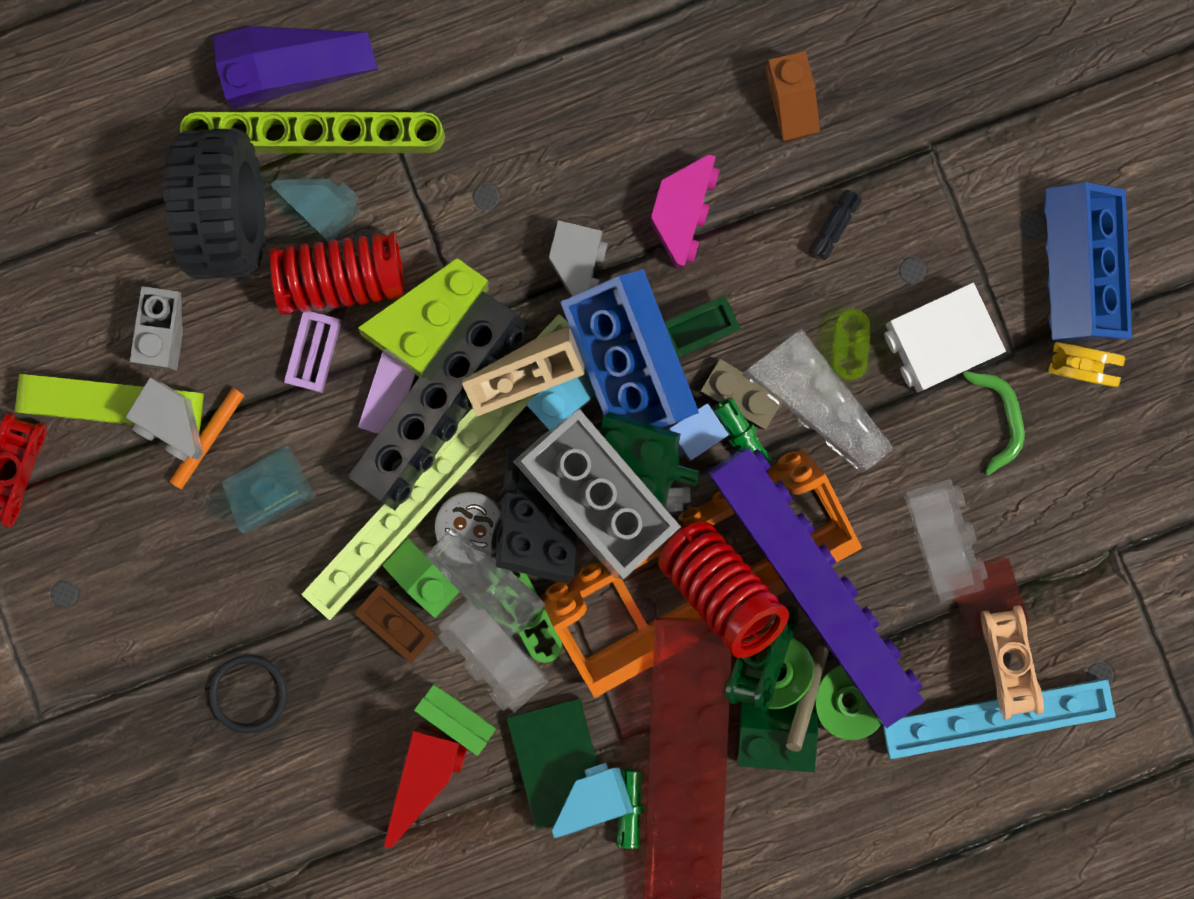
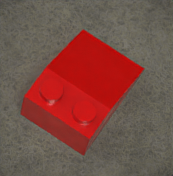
(427, 770)

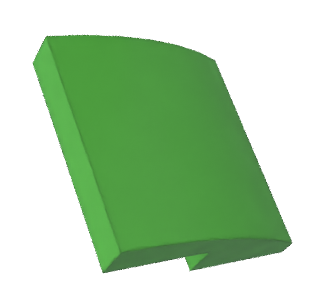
(455, 719)

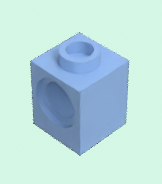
(698, 433)

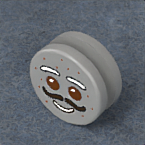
(470, 515)

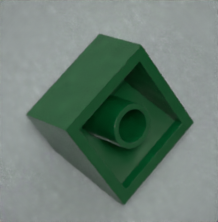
(764, 738)

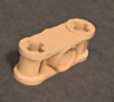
(1007, 634)

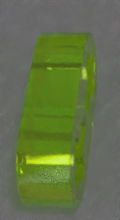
(860, 344)

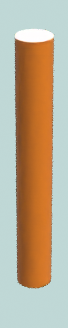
(208, 436)

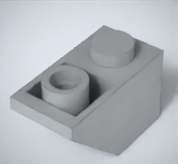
(575, 254)
(158, 329)
(168, 416)

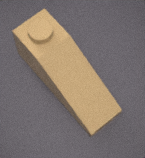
(525, 372)

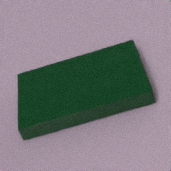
(552, 755)

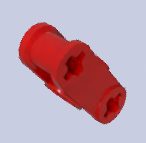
(24, 454)

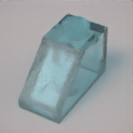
(320, 203)

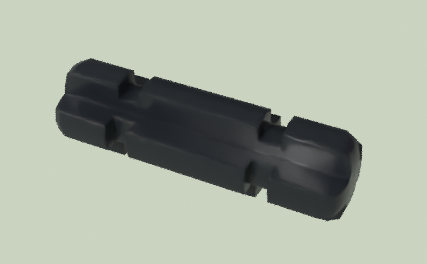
(835, 224)

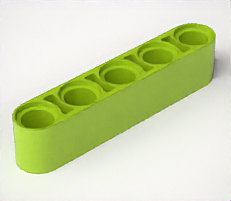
(84, 399)

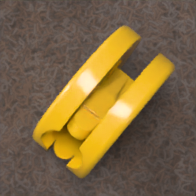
(1084, 364)

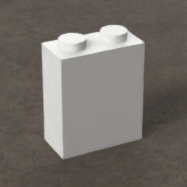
(943, 338)

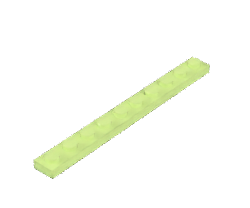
(390, 527)

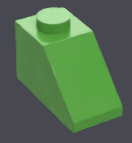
(421, 578)

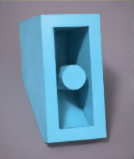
(562, 400)
(593, 801)

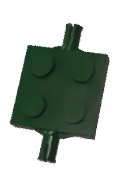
(648, 452)

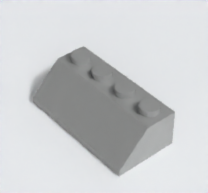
(597, 494)

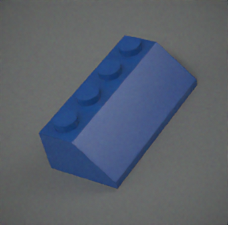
(1088, 263)
(629, 351)

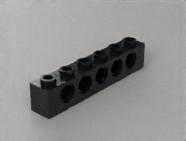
(419, 411)

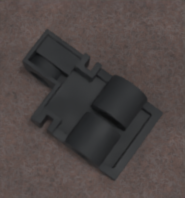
(530, 531)

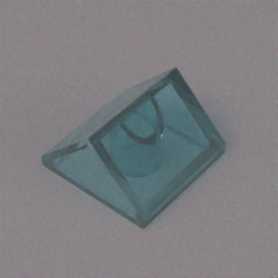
(267, 490)

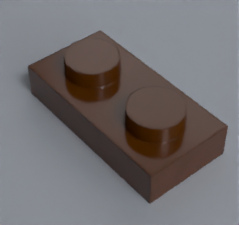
(395, 623)

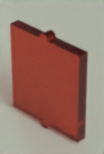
(998, 596)

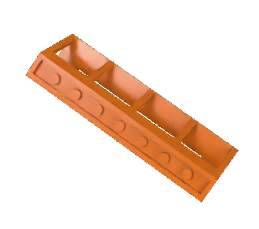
(635, 651)

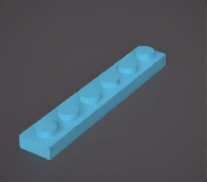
(983, 720)

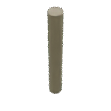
(807, 702)

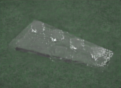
(813, 391)

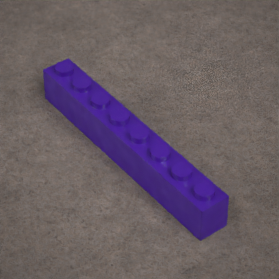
(816, 586)

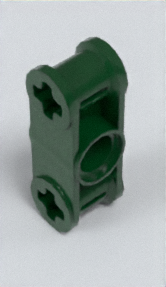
(754, 680)

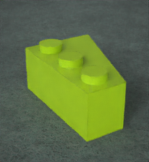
(425, 317)

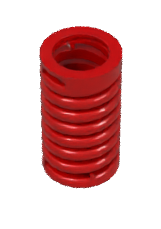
(346, 289)
(723, 589)

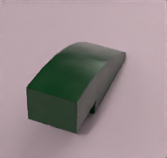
(702, 326)

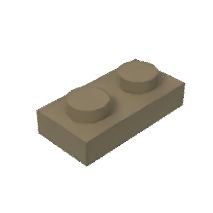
(750, 397)

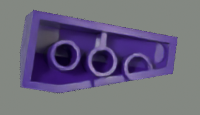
(276, 62)

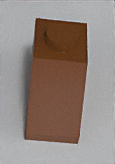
(793, 95)

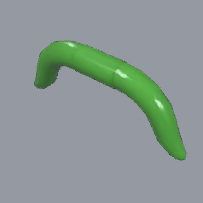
(1013, 417)

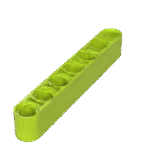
(333, 126)

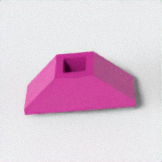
(681, 208)

